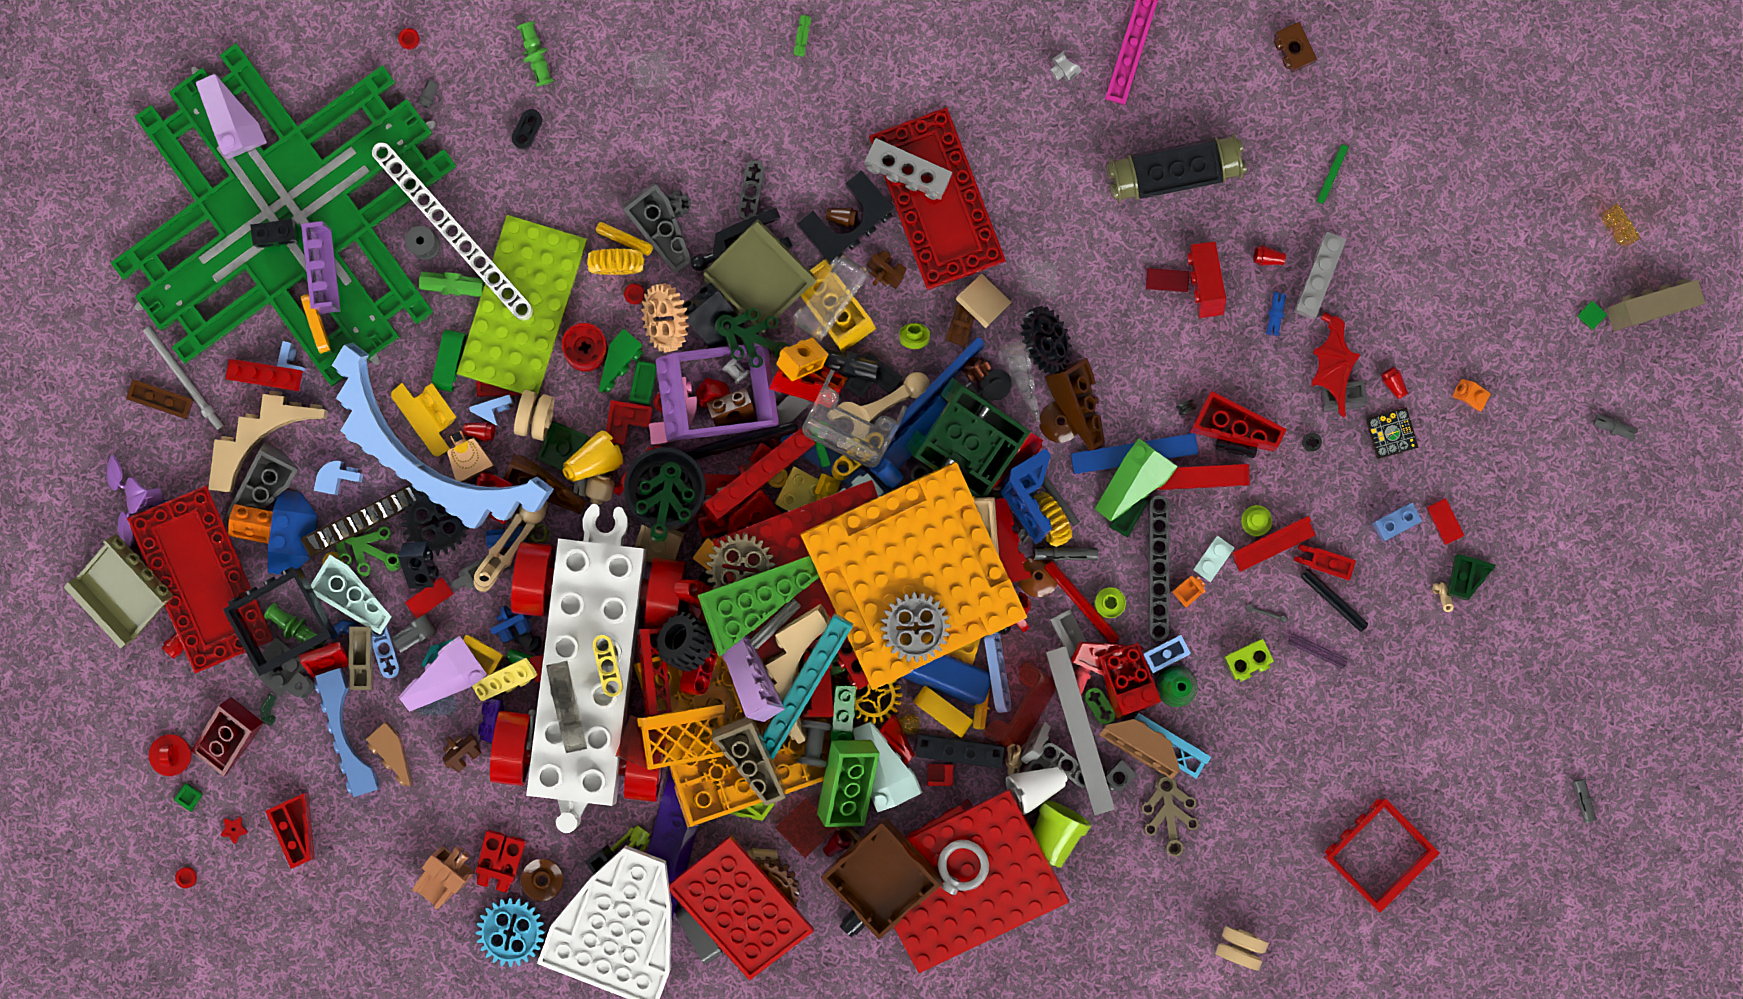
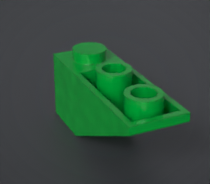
(620, 354)

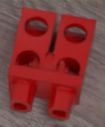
(497, 866)

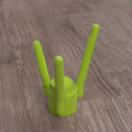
(638, 837)

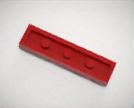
(264, 375)

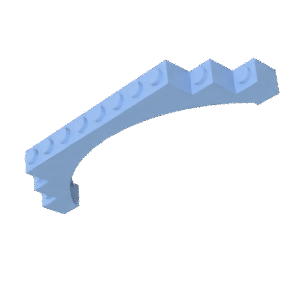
(370, 430)

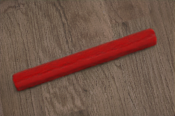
(1081, 602)

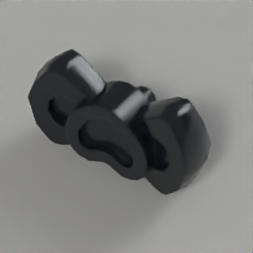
(529, 641)

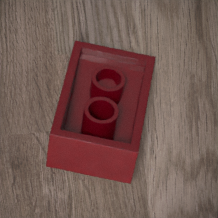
(227, 735)

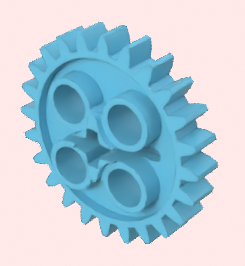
(492, 926)

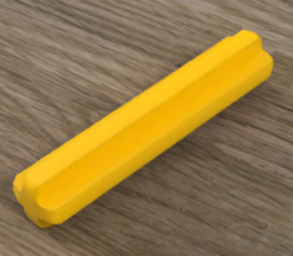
(624, 238)

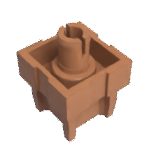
(443, 875)

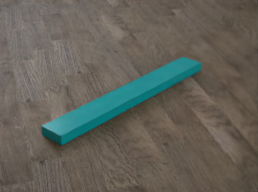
(806, 683)

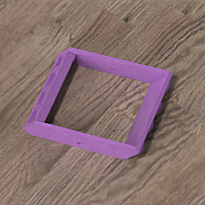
(674, 400)

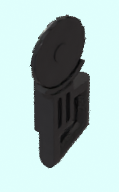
(993, 386)

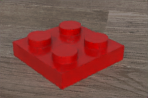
(324, 659)

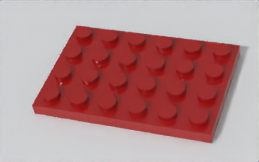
(740, 907)

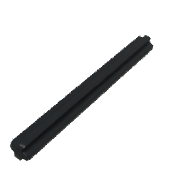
(742, 440)

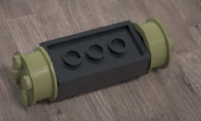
(1176, 168)

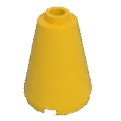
(593, 458)

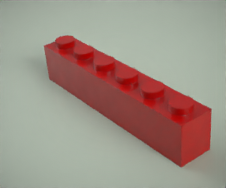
(757, 476)

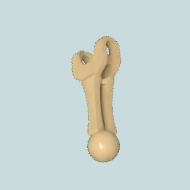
(913, 387)
(495, 562)

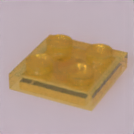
(1620, 224)

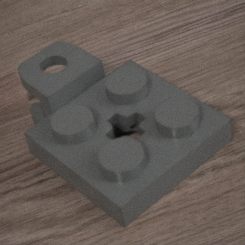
(290, 677)

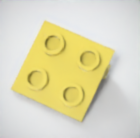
(797, 490)

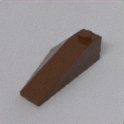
(1074, 396)
(522, 470)

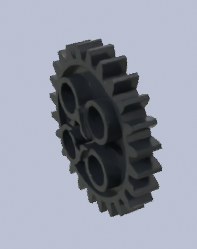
(1046, 339)
(441, 540)

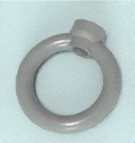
(951, 883)

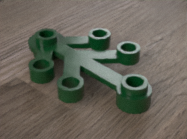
(748, 335)
(665, 497)

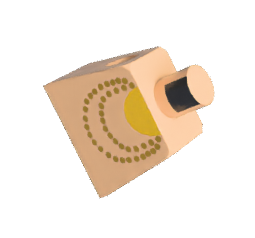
(468, 458)

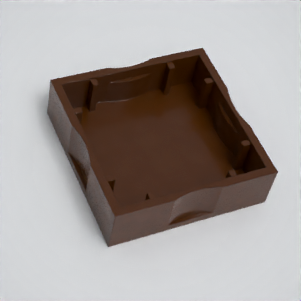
(882, 877)

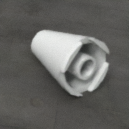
(1035, 786)

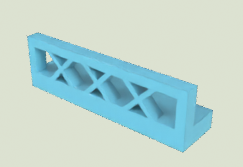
(1181, 744)

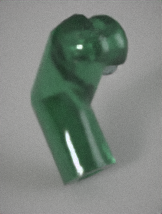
(265, 710)

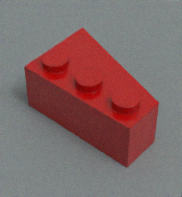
(1207, 279)
(807, 386)
(820, 703)

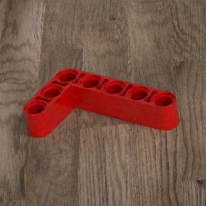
(698, 680)

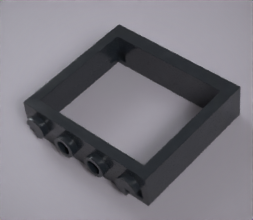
(246, 638)
(959, 751)

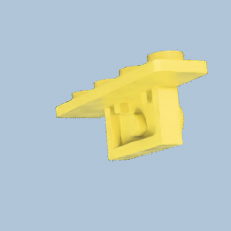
(505, 679)

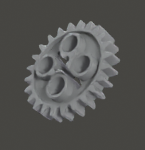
(915, 646)

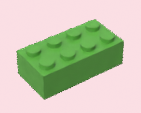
(848, 783)

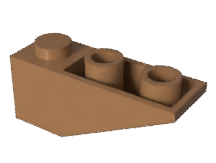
(391, 748)

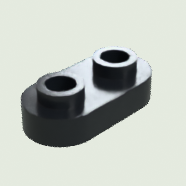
(526, 129)

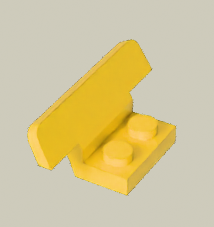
(427, 415)

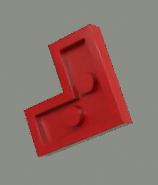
(625, 414)

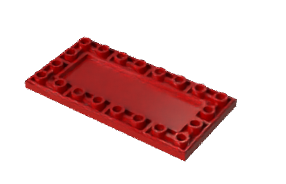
(948, 234)
(198, 564)

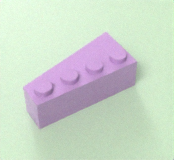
(752, 681)

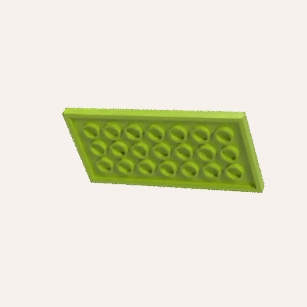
(543, 269)

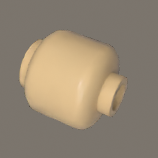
(599, 488)

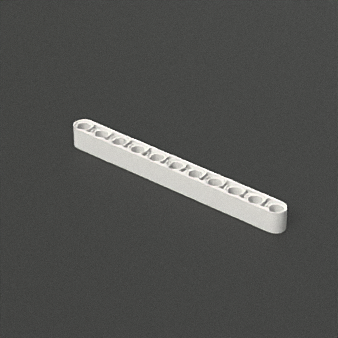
(448, 222)

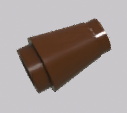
(843, 216)

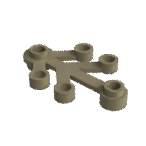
(1169, 811)

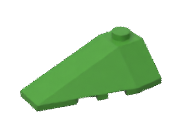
(1136, 477)

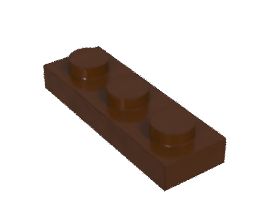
(159, 399)

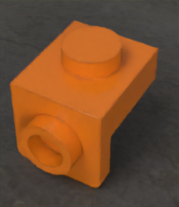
(1471, 394)
(1189, 590)

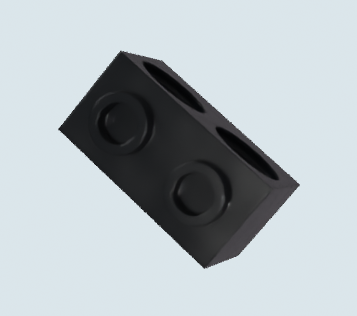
(274, 233)
(418, 565)

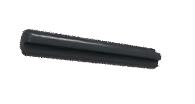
(1334, 600)

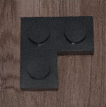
(887, 382)

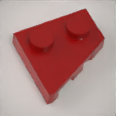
(897, 740)

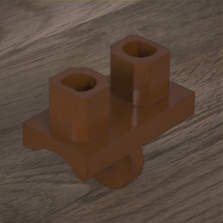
(884, 272)
(960, 326)
(457, 749)

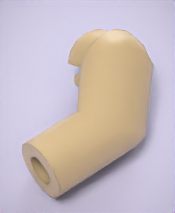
(1441, 589)

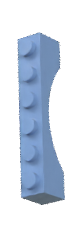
(333, 691)

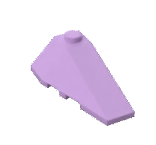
(230, 121)
(450, 673)

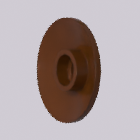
(1051, 429)
(537, 890)

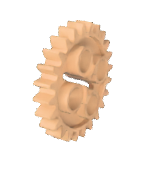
(664, 302)

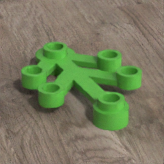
(361, 545)

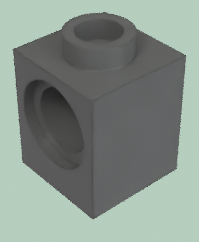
(1128, 774)

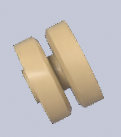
(534, 415)
(1242, 946)

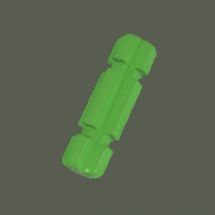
(802, 35)

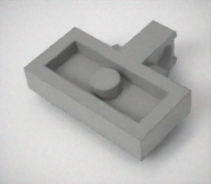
(1033, 747)

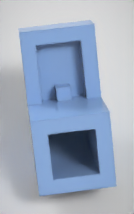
(330, 476)

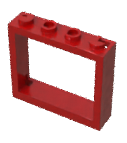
(1406, 878)

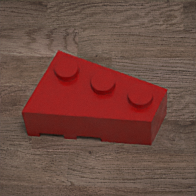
(293, 829)

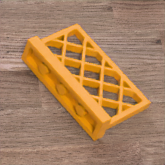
(675, 719)

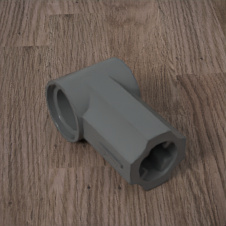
(416, 632)

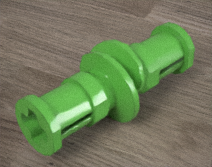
(535, 54)
(290, 625)

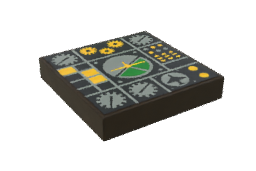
(1392, 433)

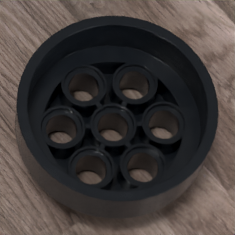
(642, 470)

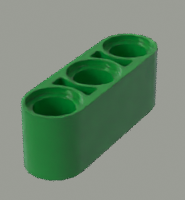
(447, 360)

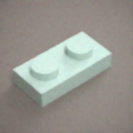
(1213, 558)

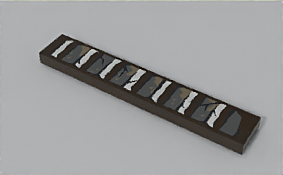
(359, 521)

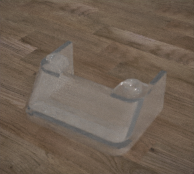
(831, 298)
(848, 432)

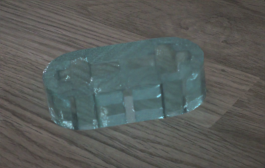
(439, 711)

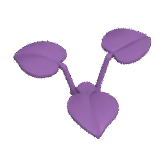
(135, 497)

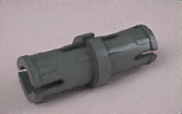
(1615, 427)
(1584, 800)

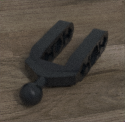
(700, 262)

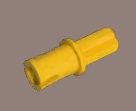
(981, 714)

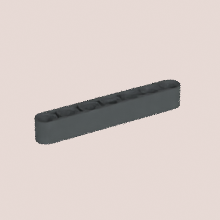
(1154, 578)

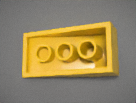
(853, 322)

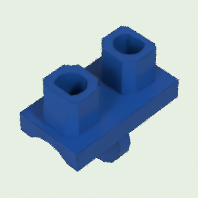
(504, 629)

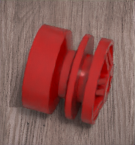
(573, 342)

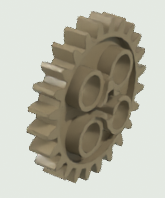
(743, 548)

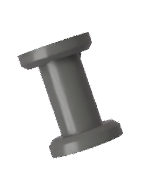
(416, 237)
(814, 743)

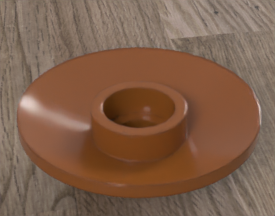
(1035, 587)

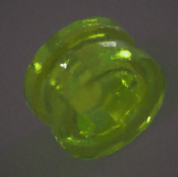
(545, 531)

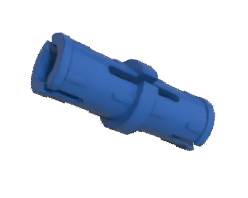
(1276, 314)

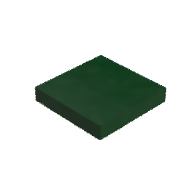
(560, 445)

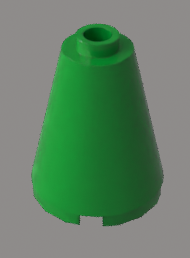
(1168, 683)

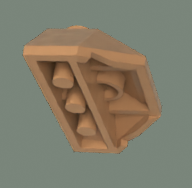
(1144, 745)

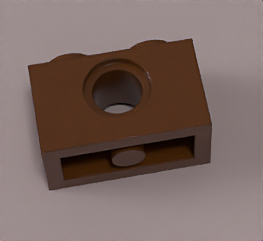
(1294, 35)
(732, 409)

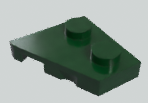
(1467, 576)

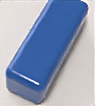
(953, 679)

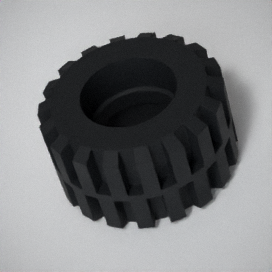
(684, 642)

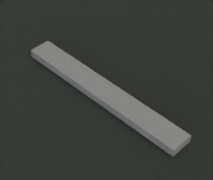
(1080, 730)

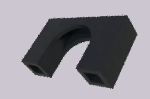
(875, 210)

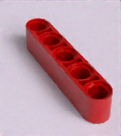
(1208, 477)

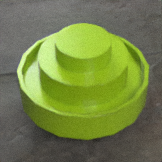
(914, 336)
(1256, 520)
(1110, 602)

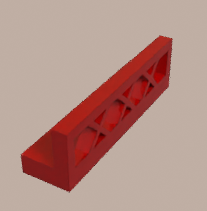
(1273, 544)
(647, 669)

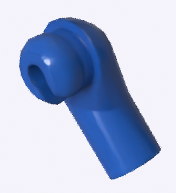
(343, 627)

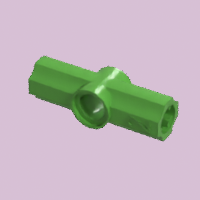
(451, 284)

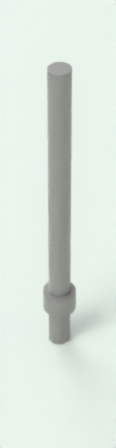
(206, 410)

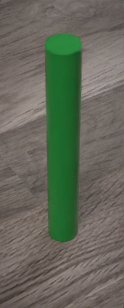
(1332, 174)

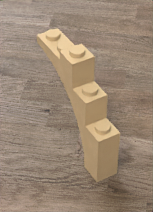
(274, 413)
(795, 639)

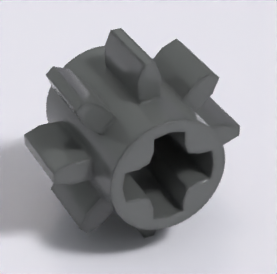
(679, 203)

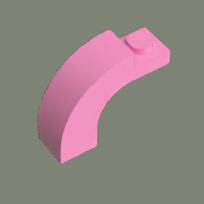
(657, 430)

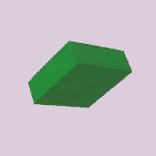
(1592, 315)
(188, 797)

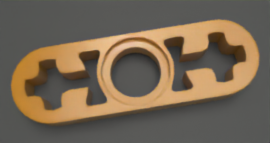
(316, 326)

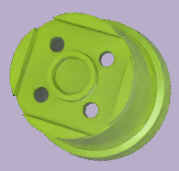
(1059, 831)

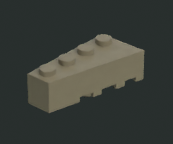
(1655, 304)
(747, 751)

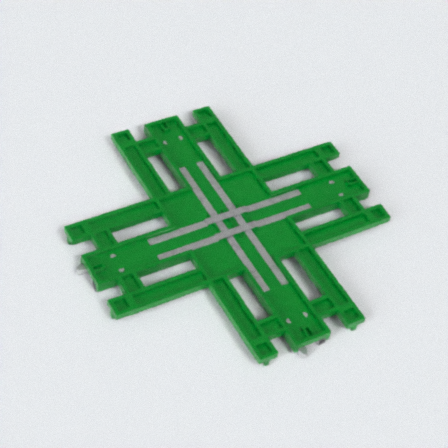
(282, 185)

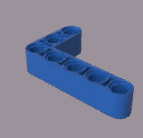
(896, 453)

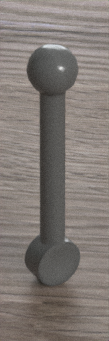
(1283, 618)
(532, 713)

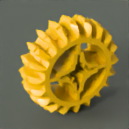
(615, 261)
(1061, 529)
(879, 713)

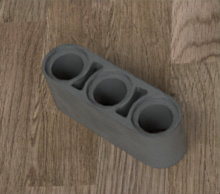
(701, 941)

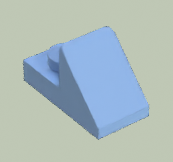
(287, 355)
(486, 409)

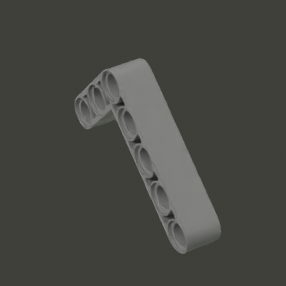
(1056, 761)

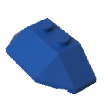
(290, 521)

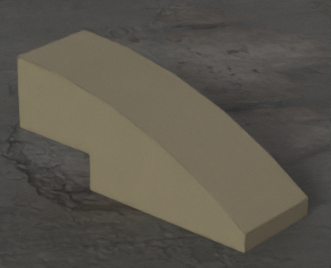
(361, 658)

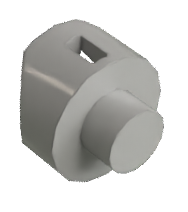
(1064, 67)

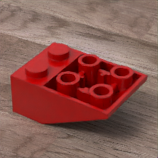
(1128, 681)

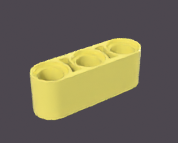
(615, 674)

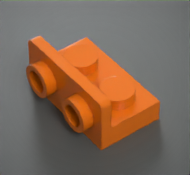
(250, 523)

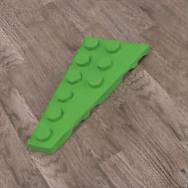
(747, 603)

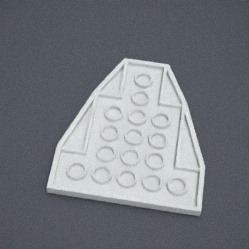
(617, 928)

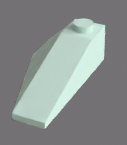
(347, 593)
(893, 780)

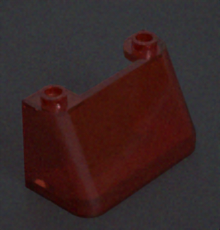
(1040, 692)

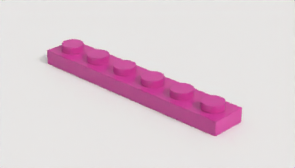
(1130, 51)

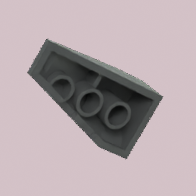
(657, 222)
(265, 480)

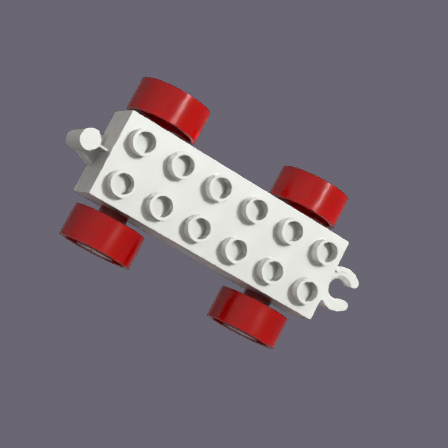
(592, 594)

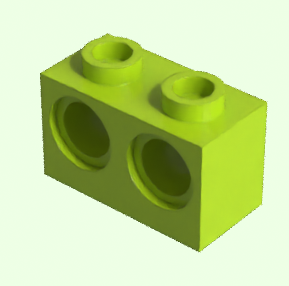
(1246, 655)

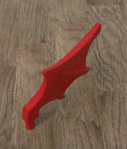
(1334, 362)

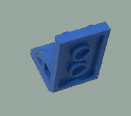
(1020, 487)

